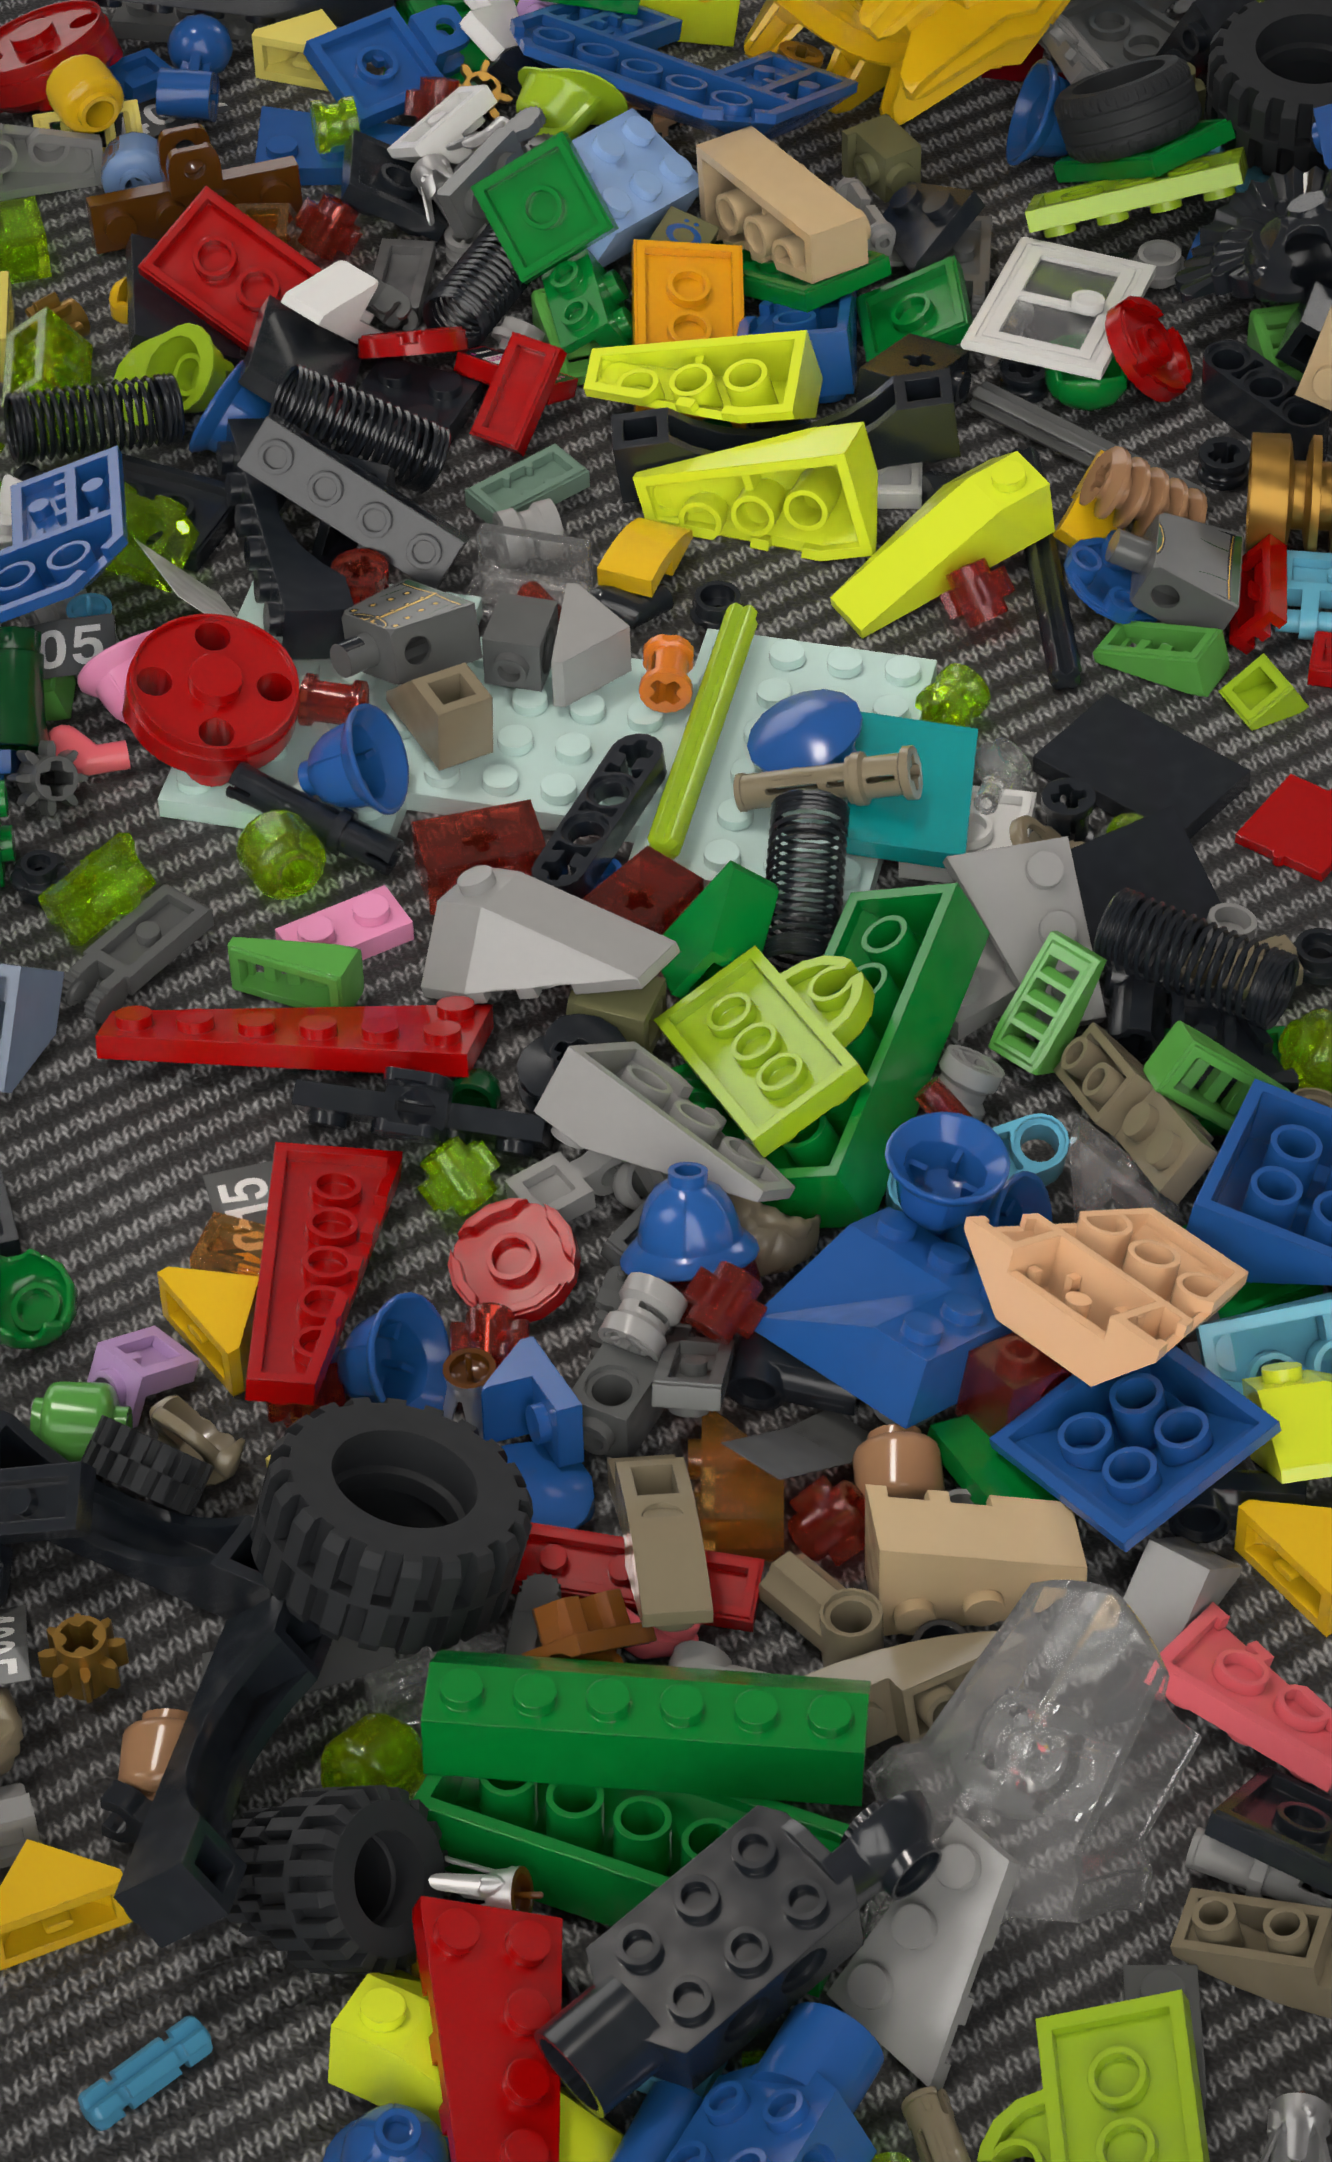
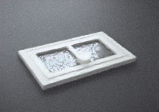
(1055, 306)

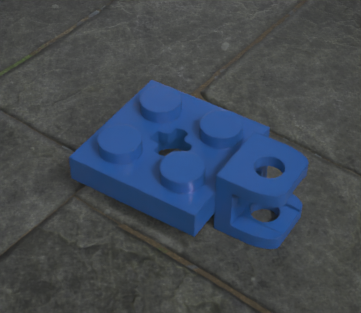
(388, 42)

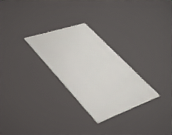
(188, 587)

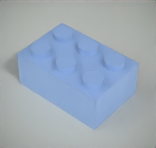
(636, 178)

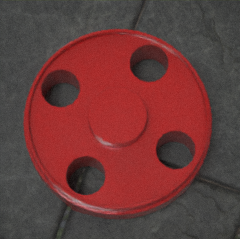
(41, 41)
(211, 696)

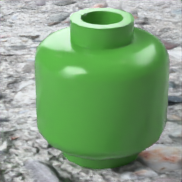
(71, 1414)

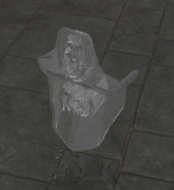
(1054, 1753)

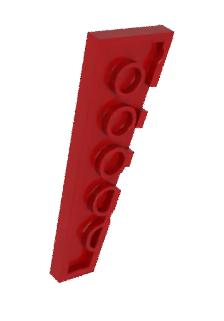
(352, 1039)
(315, 1251)
(489, 1989)

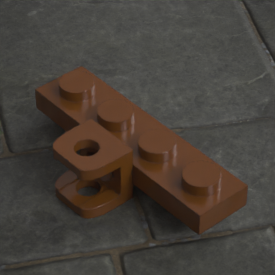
(185, 172)

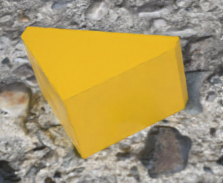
(213, 1317)
(1292, 1552)
(55, 1902)

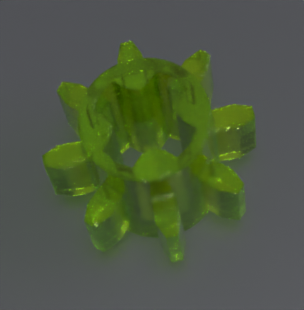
(458, 1176)

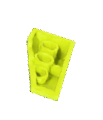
(385, 2058)

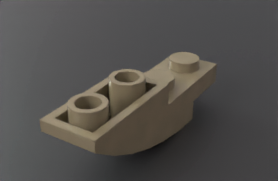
(1151, 1128)
(661, 1541)
(910, 1681)
(1260, 1946)

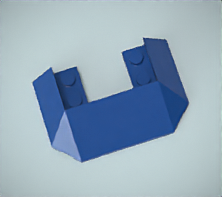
(623, 49)
(63, 532)

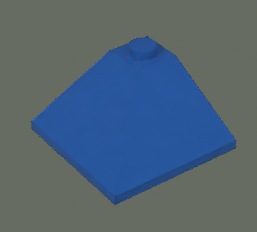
(1136, 1443)

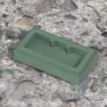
(538, 477)

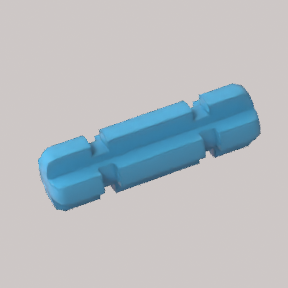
(145, 2073)

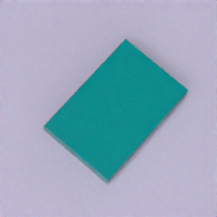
(923, 828)

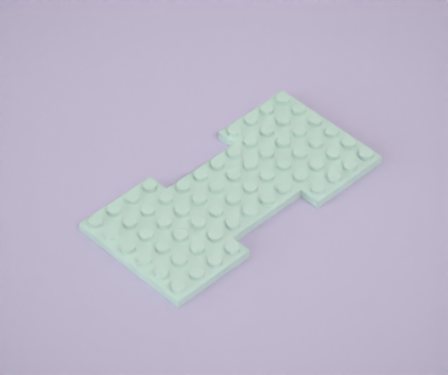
(554, 750)

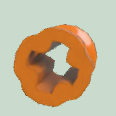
(667, 666)

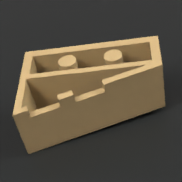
(963, 1558)

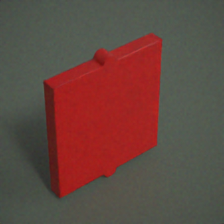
(1293, 828)

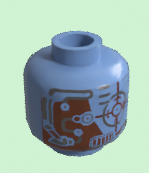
(130, 162)

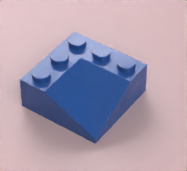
(1272, 1190)
(886, 1316)

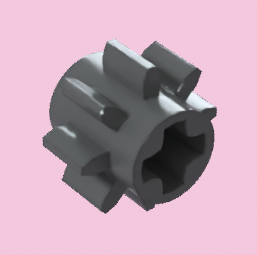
(29, 777)

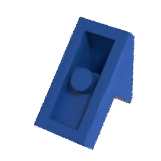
(533, 1399)

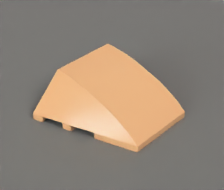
(1101, 1289)

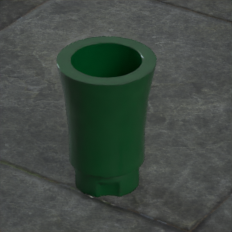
(21, 689)

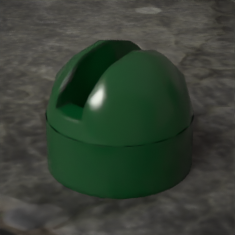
(478, 1089)

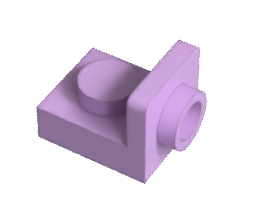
(142, 1366)

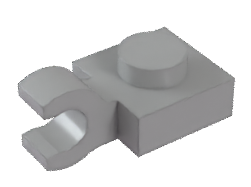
(565, 1184)

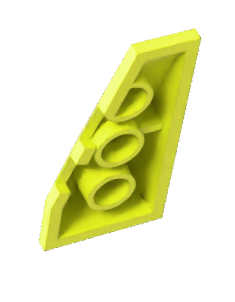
(713, 378)
(787, 491)
(975, 516)
(1304, 1409)

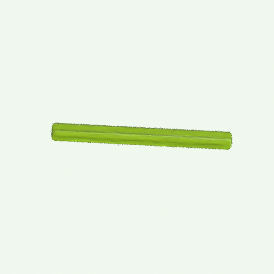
(703, 730)

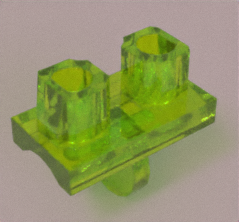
(97, 890)

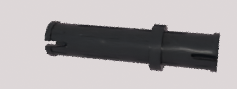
(335, 828)

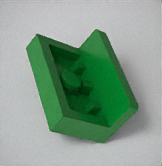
(588, 304)

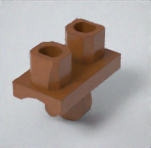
(587, 1628)

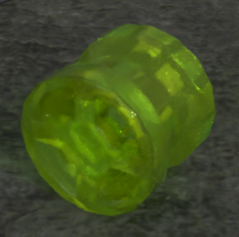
(333, 122)
(954, 697)

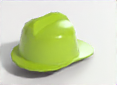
(569, 99)
(188, 356)

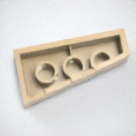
(778, 208)

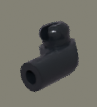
(634, 608)

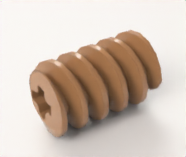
(1138, 492)

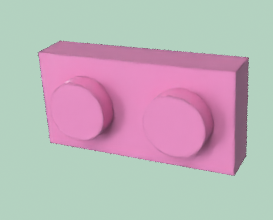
(366, 922)

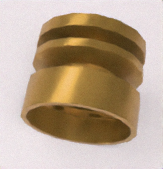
(1287, 491)

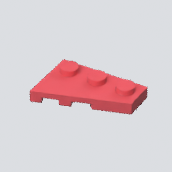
(1247, 1699)

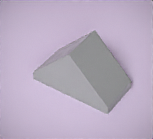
(588, 648)
(1176, 1585)

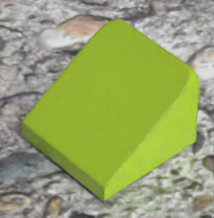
(1262, 695)

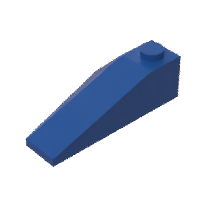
(832, 335)

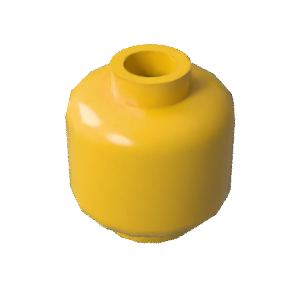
(85, 94)

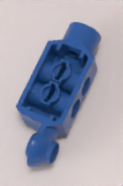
(794, 2100)

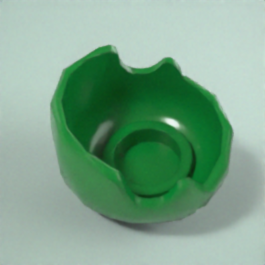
(1084, 392)
(35, 1300)

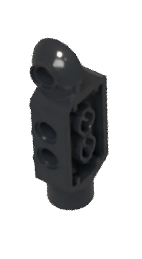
(730, 1947)

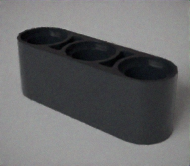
(1259, 397)

